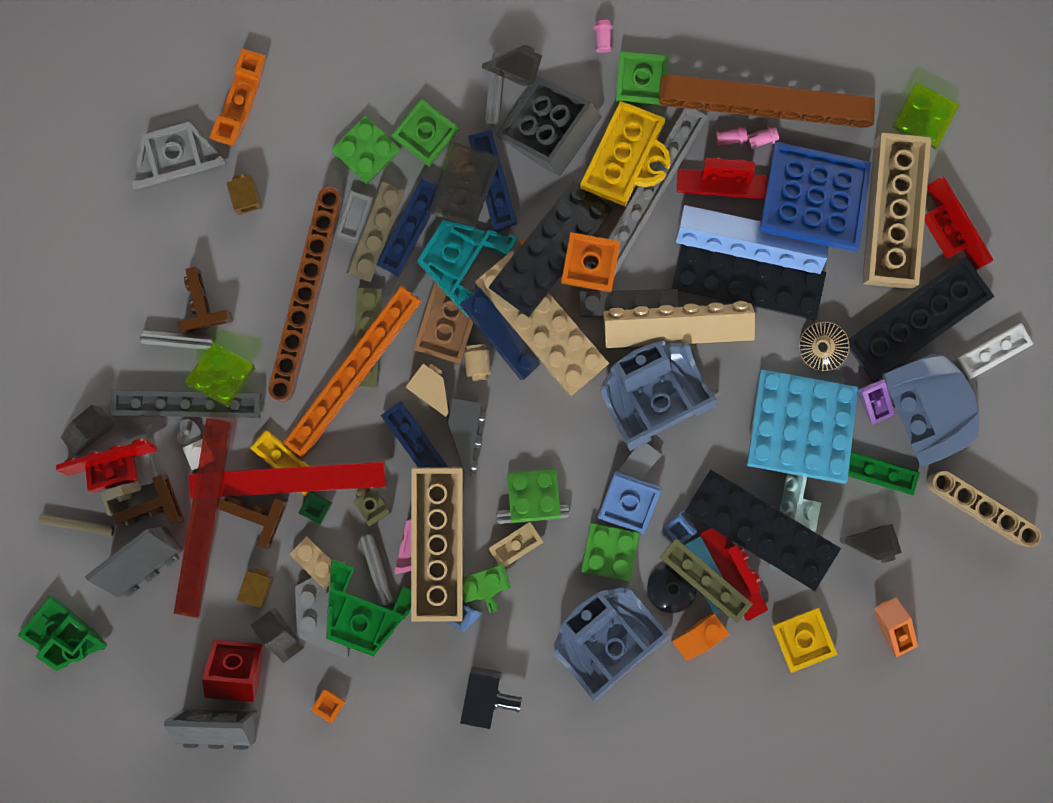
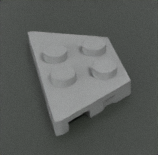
(173, 154)
(312, 616)

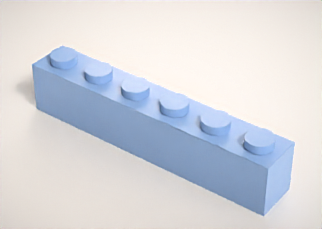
(743, 239)

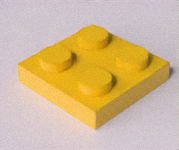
(804, 639)

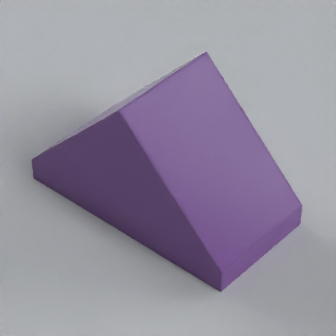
(876, 401)

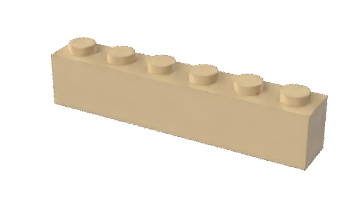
(679, 324)

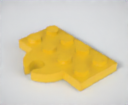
(626, 155)

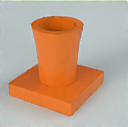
(595, 250)

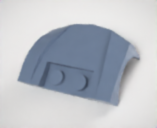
(655, 391)
(934, 407)
(607, 639)

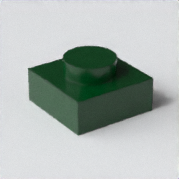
(315, 507)

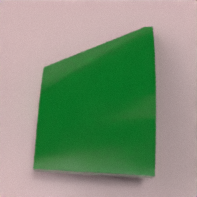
(60, 635)

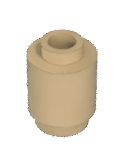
(477, 362)

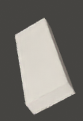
(994, 351)

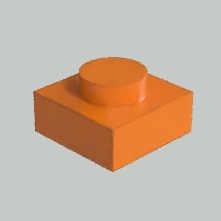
(328, 705)

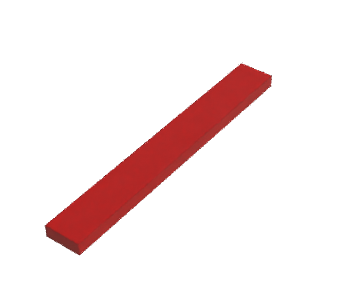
(300, 479)

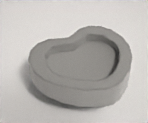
(189, 432)

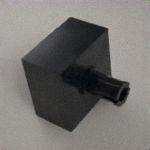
(484, 697)

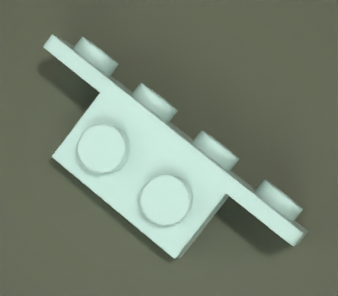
(795, 506)

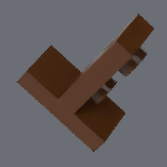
(200, 306)
(166, 500)
(257, 515)

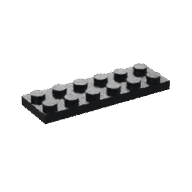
(542, 256)
(749, 280)
(919, 319)
(763, 530)

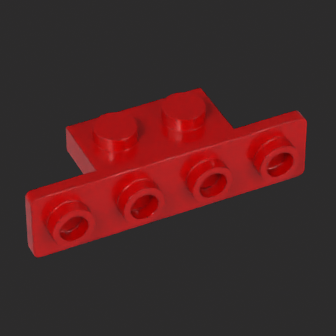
(723, 178)
(953, 227)
(108, 467)
(734, 570)

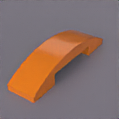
(240, 98)

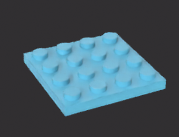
(802, 426)

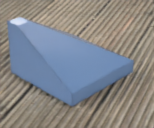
(680, 527)
(470, 615)

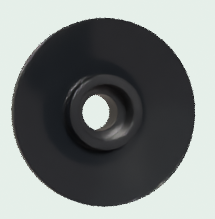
(658, 590)

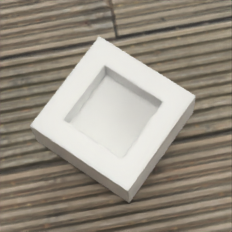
(193, 453)

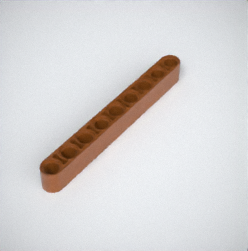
(766, 101)
(303, 282)

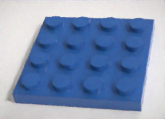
(815, 197)

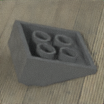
(549, 125)
(136, 562)
(213, 728)

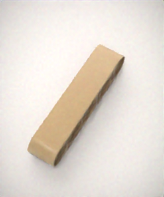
(994, 513)

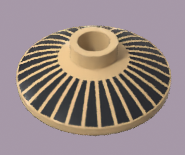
(837, 344)

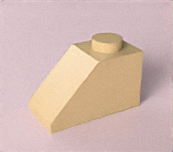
(430, 388)

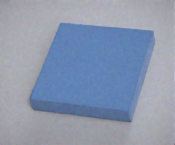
(629, 502)

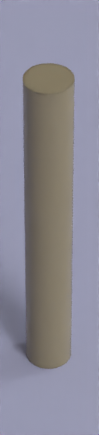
(76, 524)

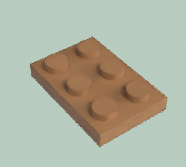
(443, 328)

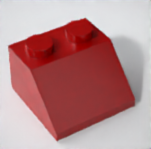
(232, 671)

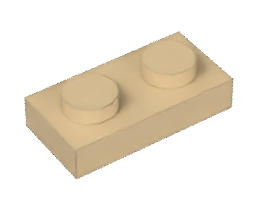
(516, 544)
(313, 561)

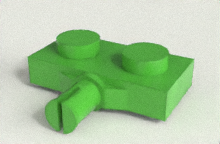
(486, 585)

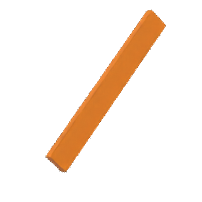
(352, 371)

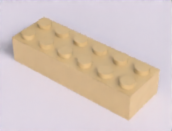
(896, 210)
(550, 336)
(437, 544)

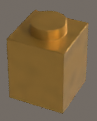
(244, 194)
(255, 587)

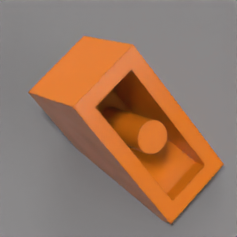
(896, 626)
(700, 636)

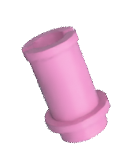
(603, 36)
(731, 136)
(763, 137)

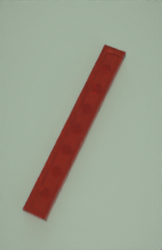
(203, 517)

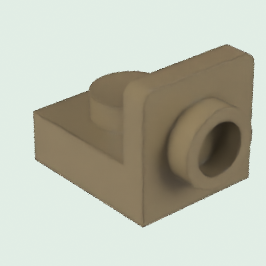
(116, 498)

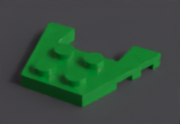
(357, 621)

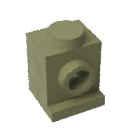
(378, 512)

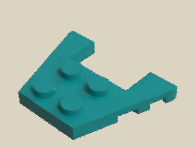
(454, 251)

